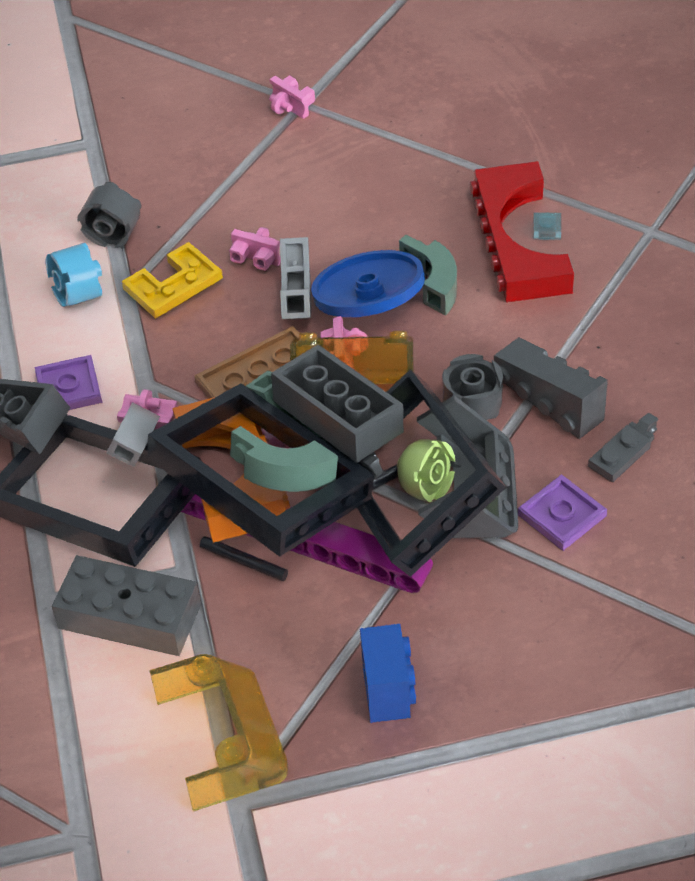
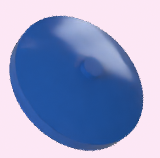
(368, 283)

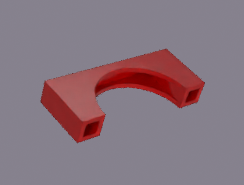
(520, 271)

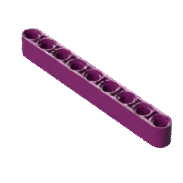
(347, 550)

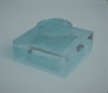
(547, 226)

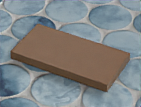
(247, 364)

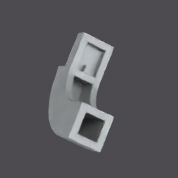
(133, 434)

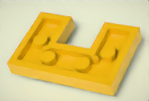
(193, 276)

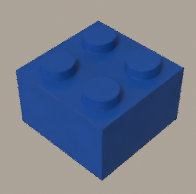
(387, 672)

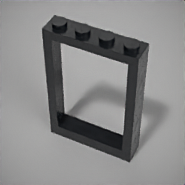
(455, 510)
(277, 533)
(126, 545)

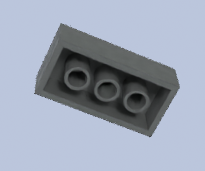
(337, 403)
(127, 605)

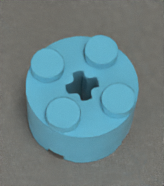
(74, 275)

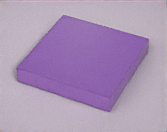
(73, 379)
(562, 512)

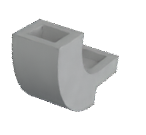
(295, 278)

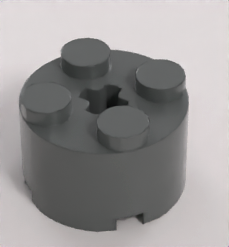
(109, 215)
(474, 383)

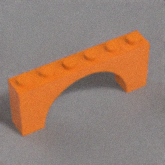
(220, 435)

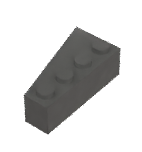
(553, 387)
(30, 412)

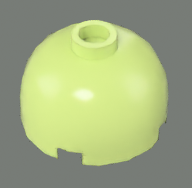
(426, 469)

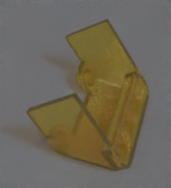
(374, 357)
(245, 760)

